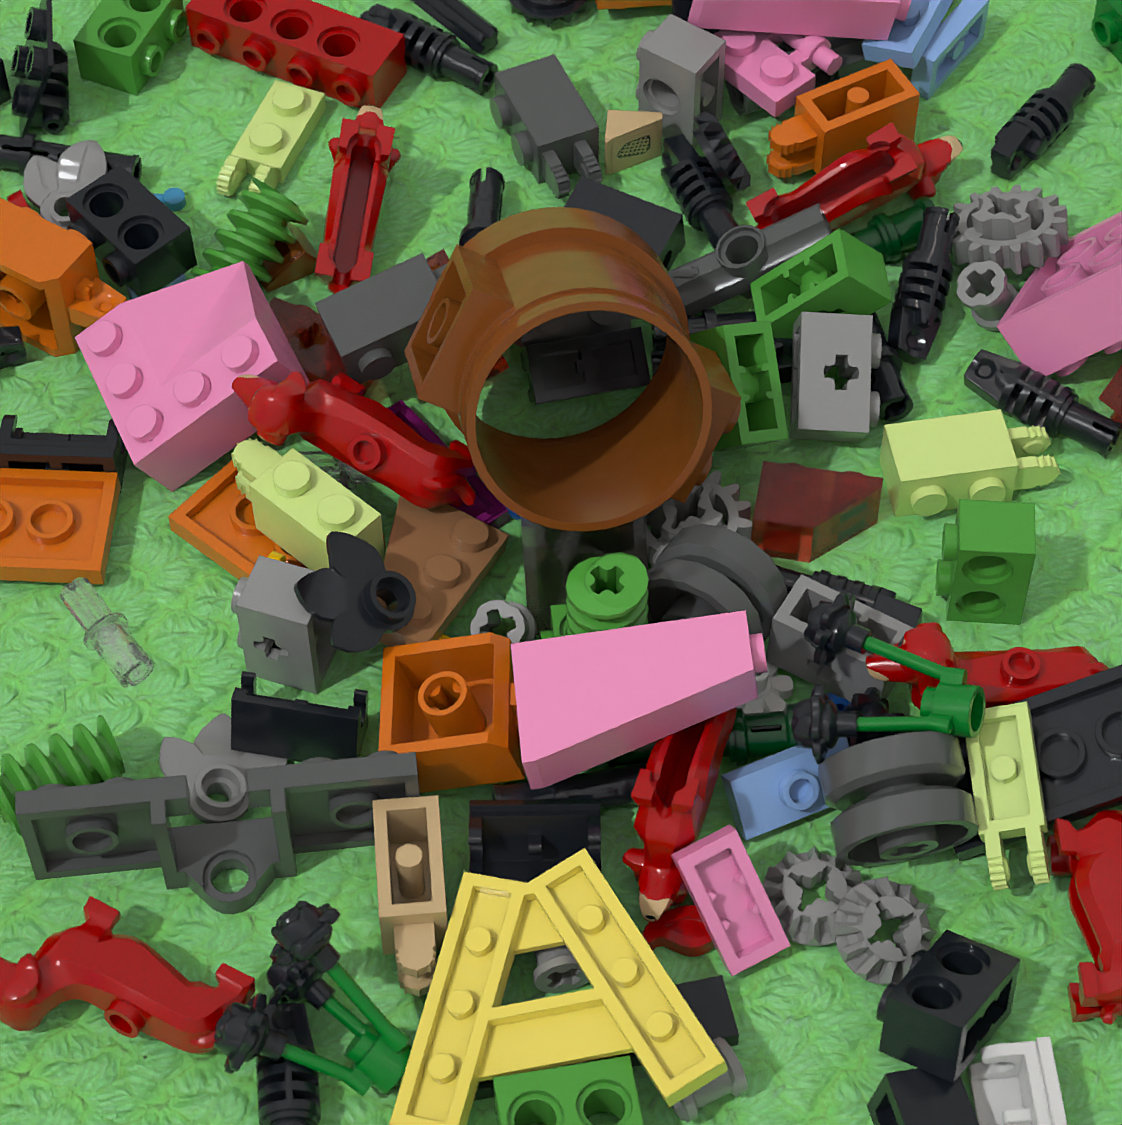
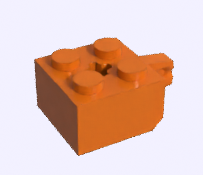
(49, 281)
(453, 709)

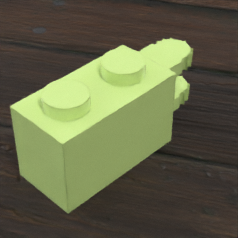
(961, 457)
(301, 503)

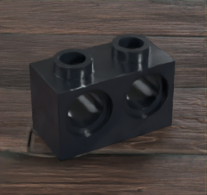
(132, 232)
(947, 1005)

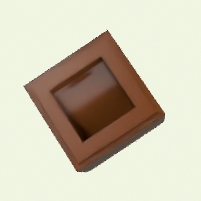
(298, 262)

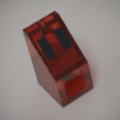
(811, 510)

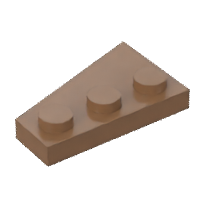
(444, 560)

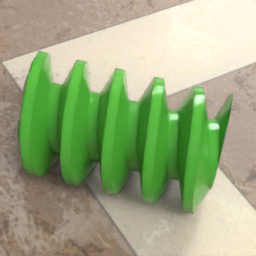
(255, 232)
(607, 594)
(85, 763)

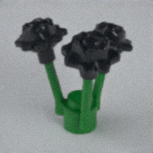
(818, 724)
(299, 960)

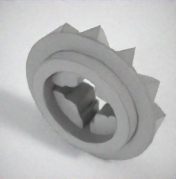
(783, 889)
(859, 919)

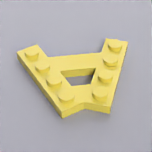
(473, 1038)

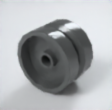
(714, 573)
(897, 798)

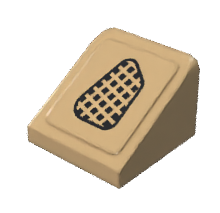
(631, 138)

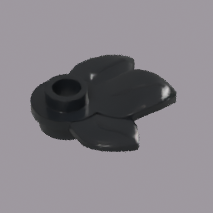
(349, 594)

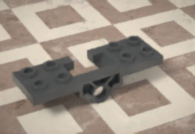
(128, 824)

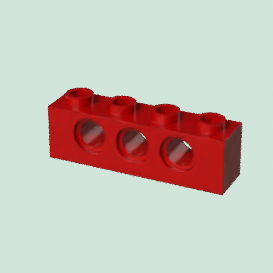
(303, 46)

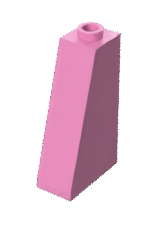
(802, 17)
(627, 687)

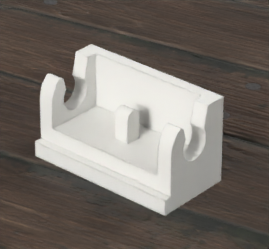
(1017, 1085)

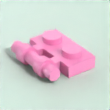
(768, 72)

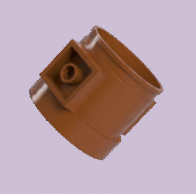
(543, 269)

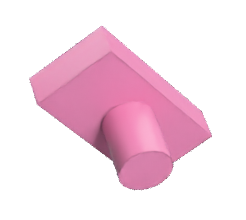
(731, 900)

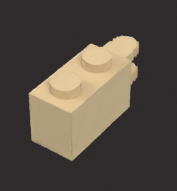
(410, 886)

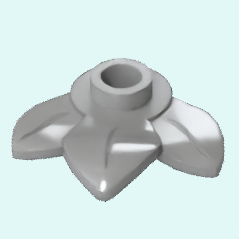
(51, 183)
(213, 769)

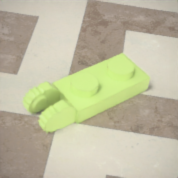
(273, 137)
(1008, 790)

